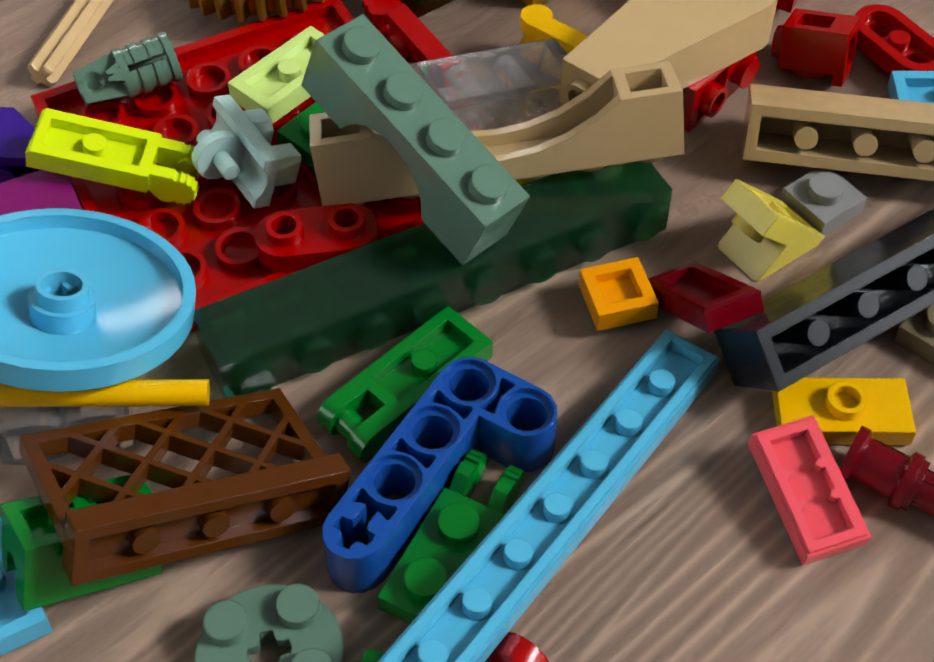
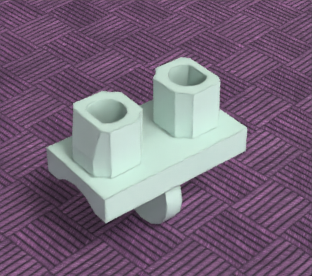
(242, 152)

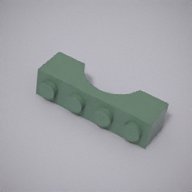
(460, 184)

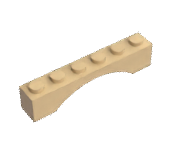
(618, 120)

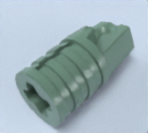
(129, 71)

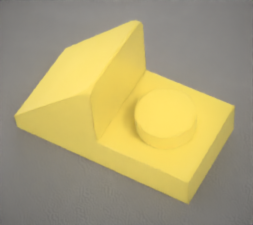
(764, 232)

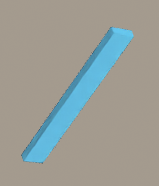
(557, 509)

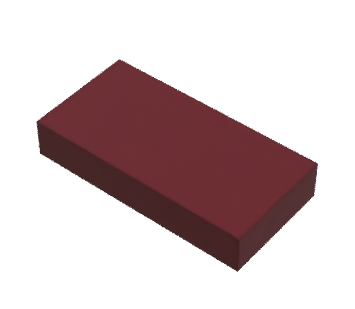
(705, 296)

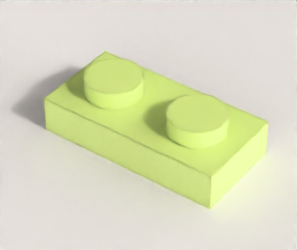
(276, 78)

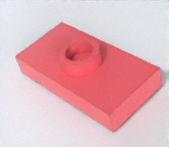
(808, 490)

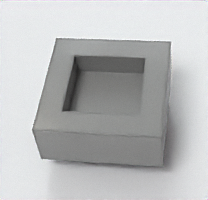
(824, 199)

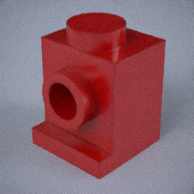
(817, 44)

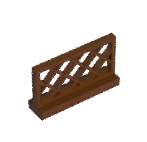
(198, 513)

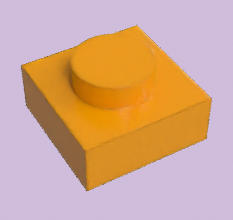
(618, 293)

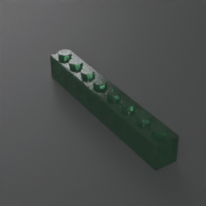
(409, 277)

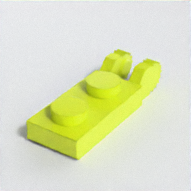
(113, 155)

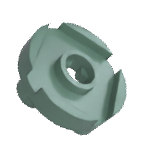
(266, 615)

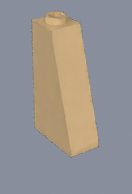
(691, 34)

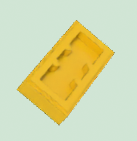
(846, 405)

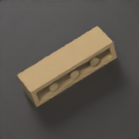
(839, 132)

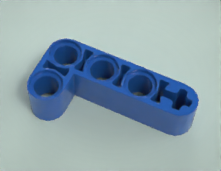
(408, 468)

